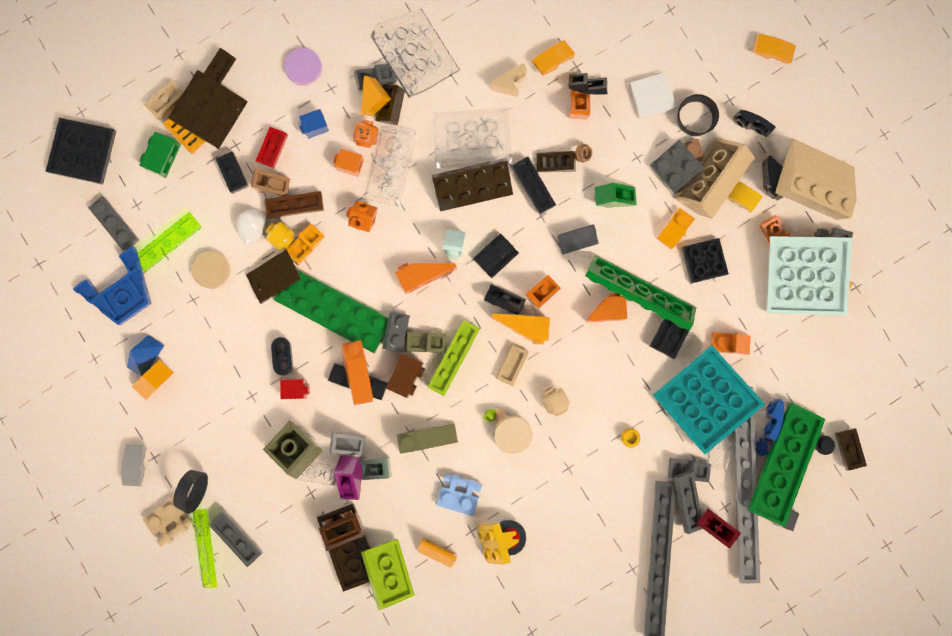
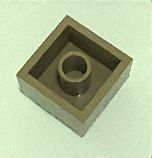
(292, 450)

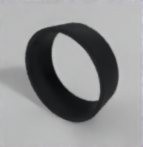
(706, 101)
(190, 503)

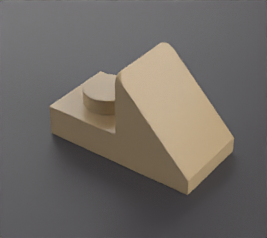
(505, 82)

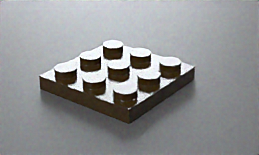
(207, 109)

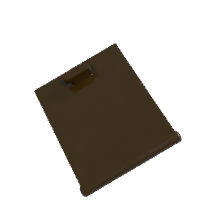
(273, 276)

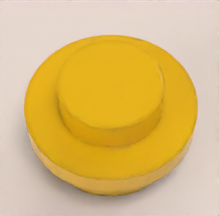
(630, 437)

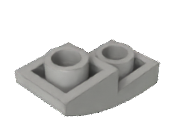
(132, 465)

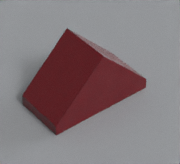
(718, 528)

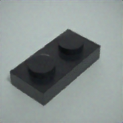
(232, 172)
(504, 299)

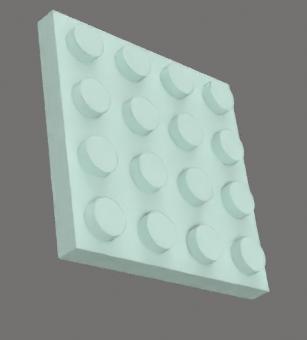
(808, 275)

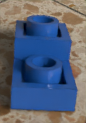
(776, 414)

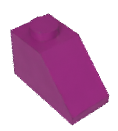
(348, 477)

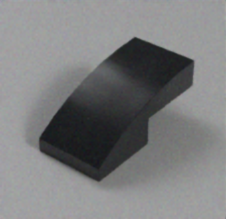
(582, 84)

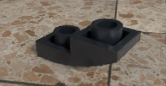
(746, 119)

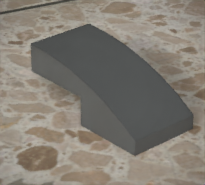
(381, 72)
(680, 466)

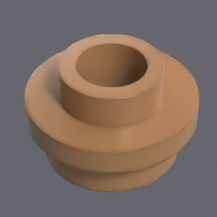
(583, 153)

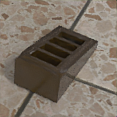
(556, 155)

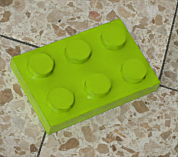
(388, 574)

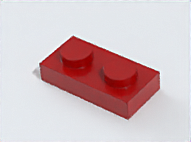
(271, 147)

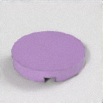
(303, 66)

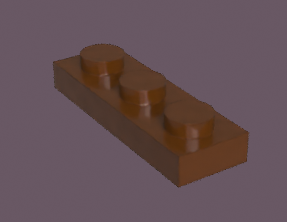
(294, 204)

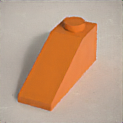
(420, 274)
(357, 372)

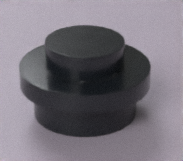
(825, 445)

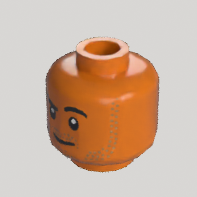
(365, 134)

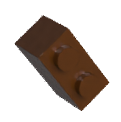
(405, 376)

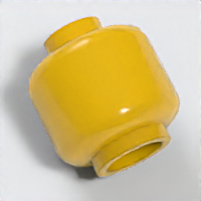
(280, 235)

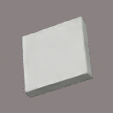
(652, 95)

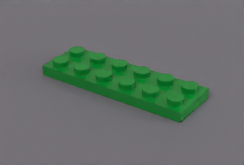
(641, 292)
(335, 311)
(786, 465)

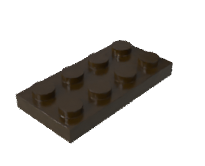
(472, 184)
(348, 557)

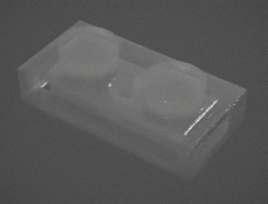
(319, 473)

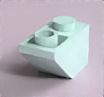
(454, 244)

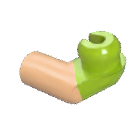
(494, 415)

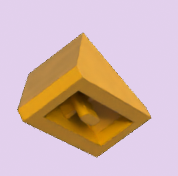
(373, 96)
(152, 379)

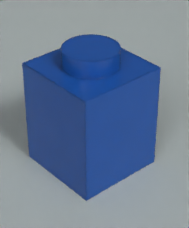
(313, 124)

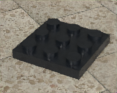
(81, 151)

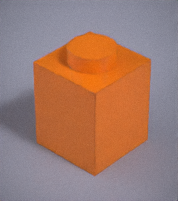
(348, 162)

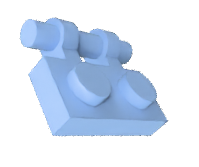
(456, 500)

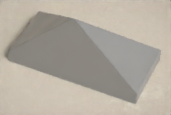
(346, 444)

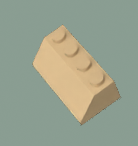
(722, 170)

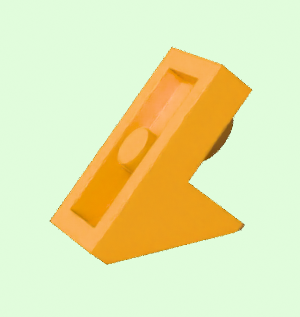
(675, 228)

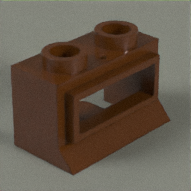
(344, 538)

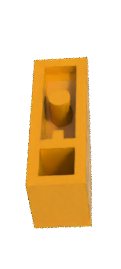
(529, 327)

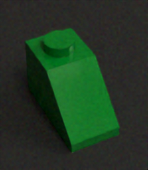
(615, 195)

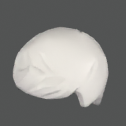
(251, 225)

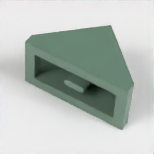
(376, 469)

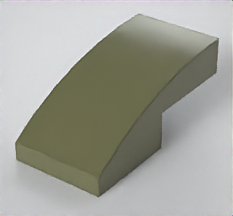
(426, 342)

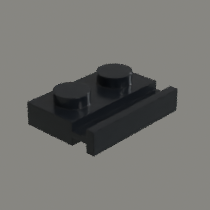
(496, 256)
(669, 338)

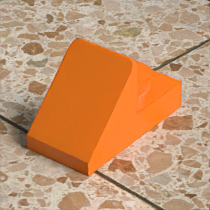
(579, 105)
(543, 291)
(731, 343)

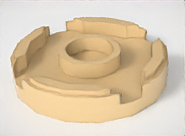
(211, 269)
(513, 434)

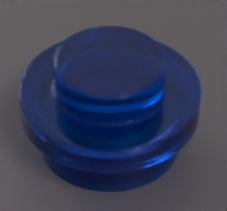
(761, 446)

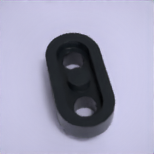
(280, 357)

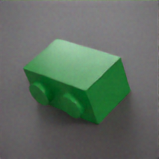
(159, 154)

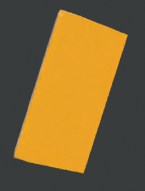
(437, 552)

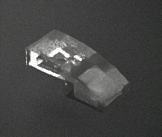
(720, 454)

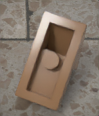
(269, 182)

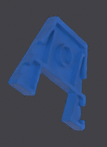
(125, 296)

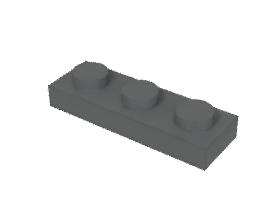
(113, 223)
(688, 501)
(235, 538)

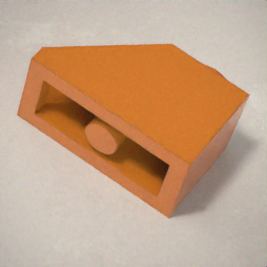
(610, 309)

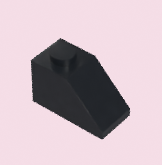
(771, 175)

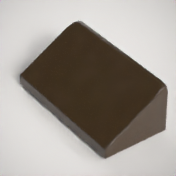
(391, 110)

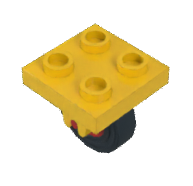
(501, 540)

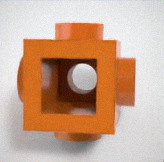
(362, 216)

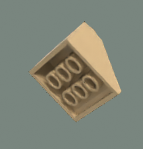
(818, 181)

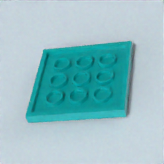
(708, 399)

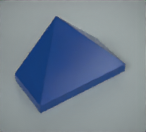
(144, 355)

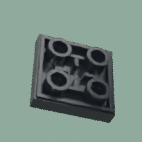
(705, 260)

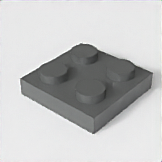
(677, 166)

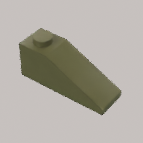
(427, 438)

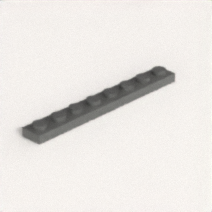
(659, 559)

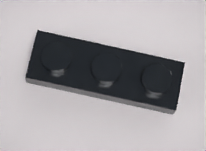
(533, 185)
(339, 377)

